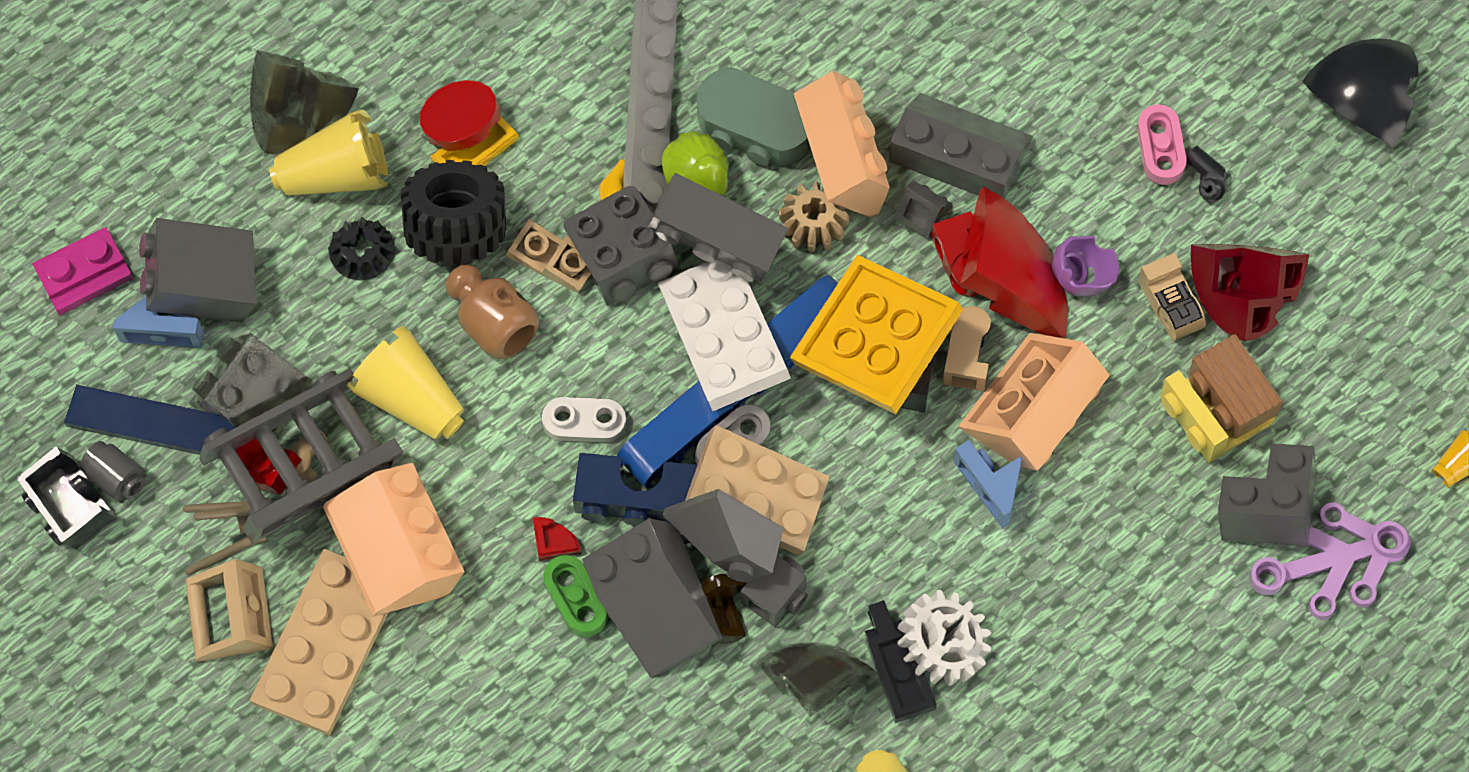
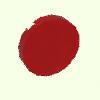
(459, 115)

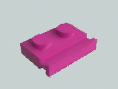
(82, 271)

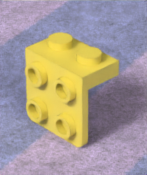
(1197, 420)

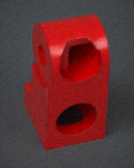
(949, 240)

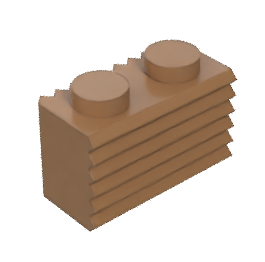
(1234, 387)

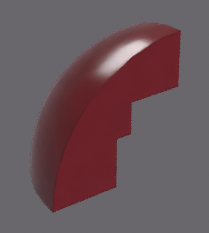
(1246, 285)

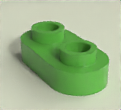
(576, 597)

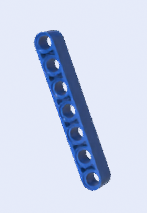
(691, 416)

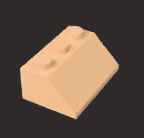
(843, 143)
(1036, 399)
(394, 540)

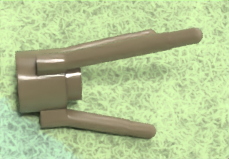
(218, 511)

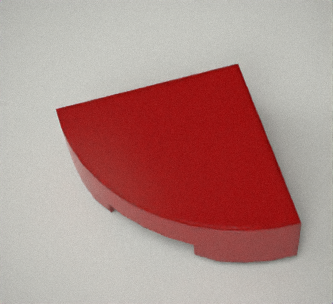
(554, 539)

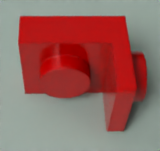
(262, 468)

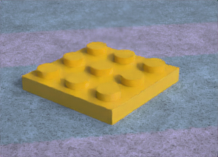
(876, 333)

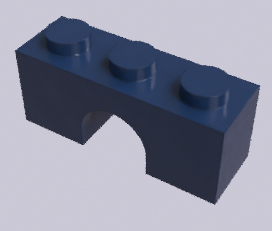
(602, 493)

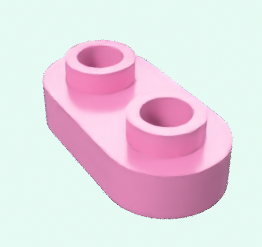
(1161, 147)

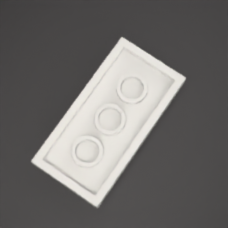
(723, 333)

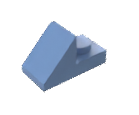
(156, 328)
(994, 489)

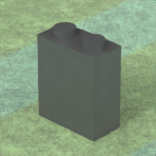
(198, 270)

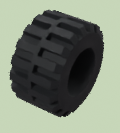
(453, 212)

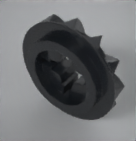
(373, 261)

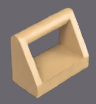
(245, 607)

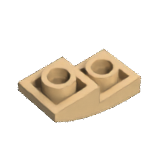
(549, 256)

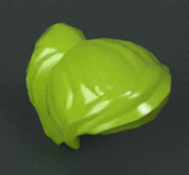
(697, 159)

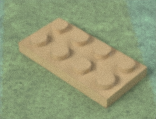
(320, 648)

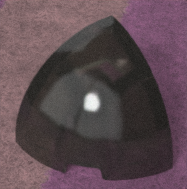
(294, 101)
(815, 672)

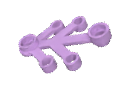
(1339, 558)

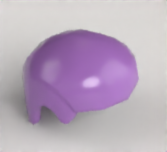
(1076, 255)

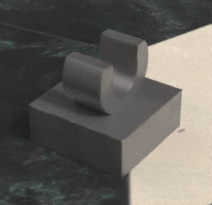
(920, 208)

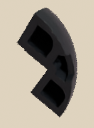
(1368, 85)

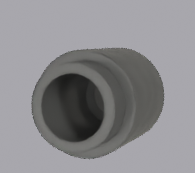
(113, 471)

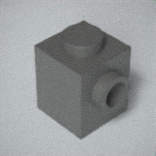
(777, 592)

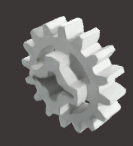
(925, 631)

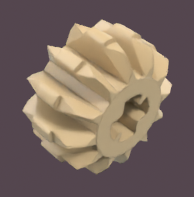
(797, 218)

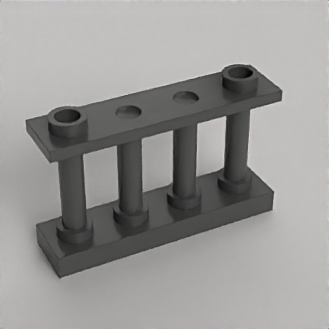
(301, 494)

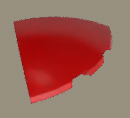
(1013, 267)

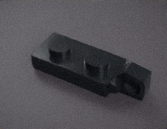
(904, 690)

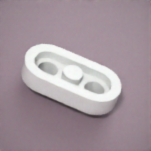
(583, 420)

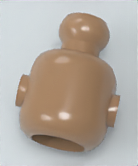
(492, 312)

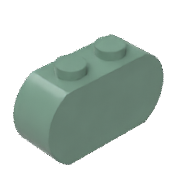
(752, 117)

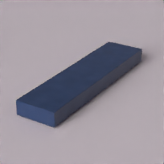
(142, 419)

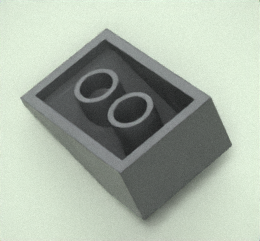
(653, 595)

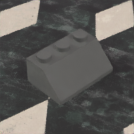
(957, 146)
(717, 228)

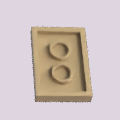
(763, 481)

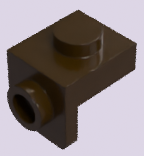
(719, 594)

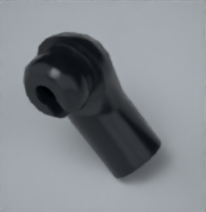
(1211, 172)

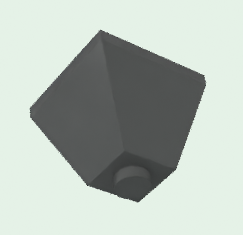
(728, 533)

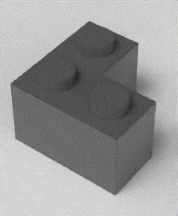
(1274, 507)

